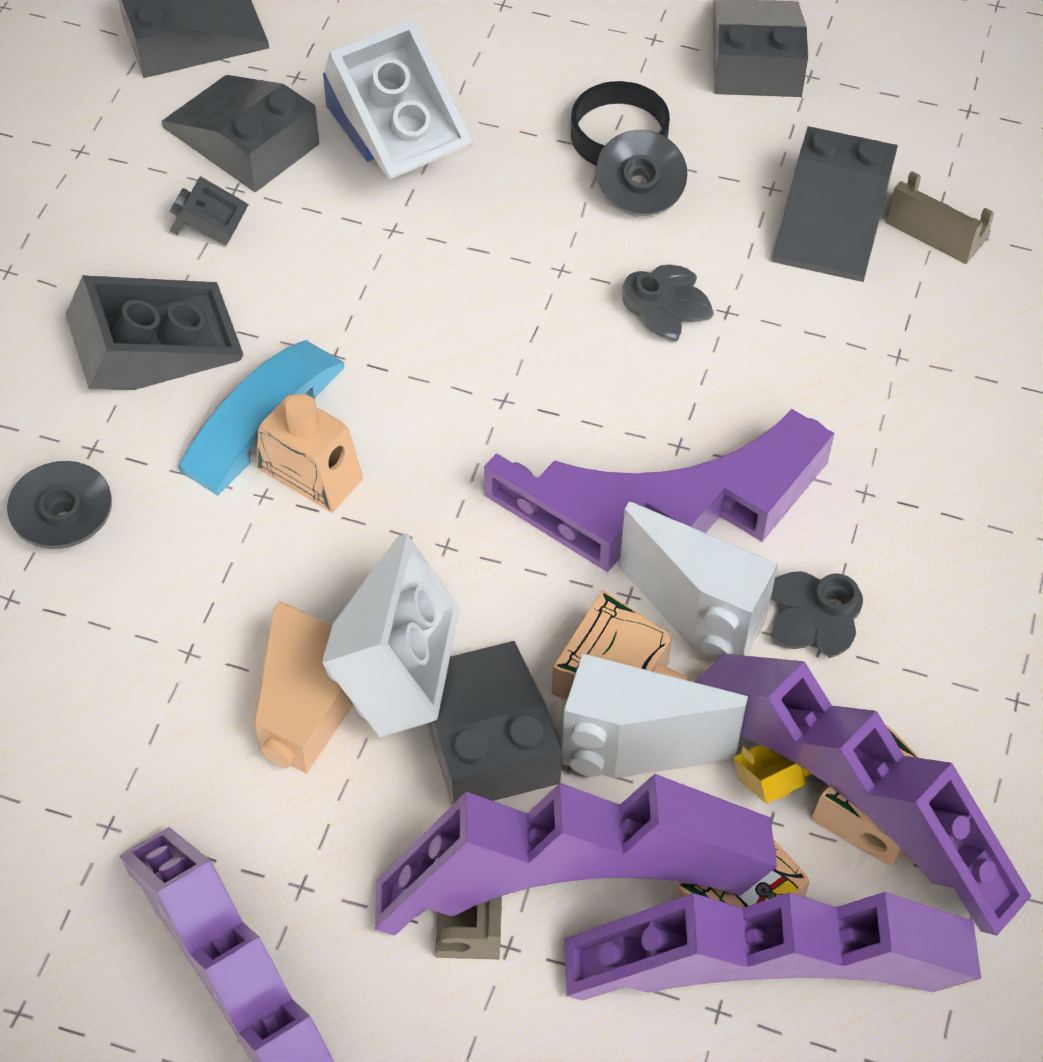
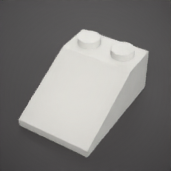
(397, 99)
(698, 582)
(395, 642)
(645, 721)

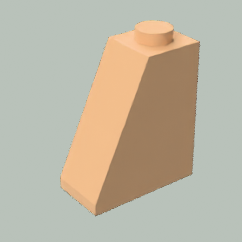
(297, 698)

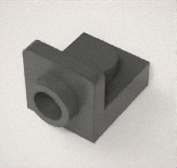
(208, 211)

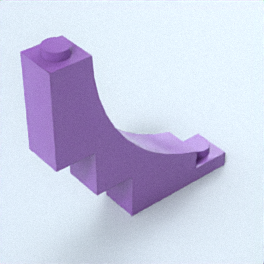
(744, 487)
(909, 798)
(572, 835)
(782, 937)
(223, 950)

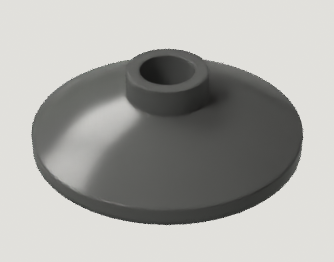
(644, 155)
(57, 489)

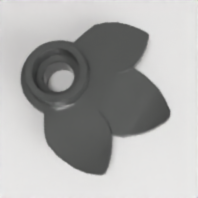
(666, 299)
(810, 616)

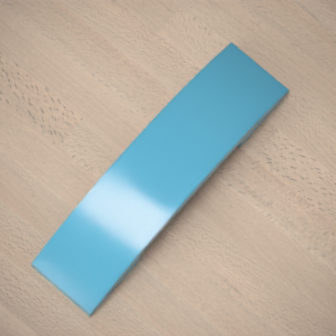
(225, 440)

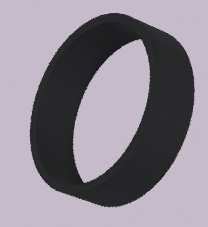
(614, 93)

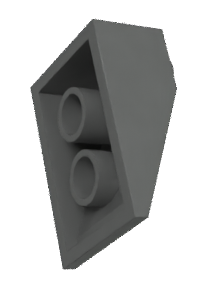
(190, 32)
(759, 48)
(247, 128)
(835, 203)
(149, 330)
(494, 727)

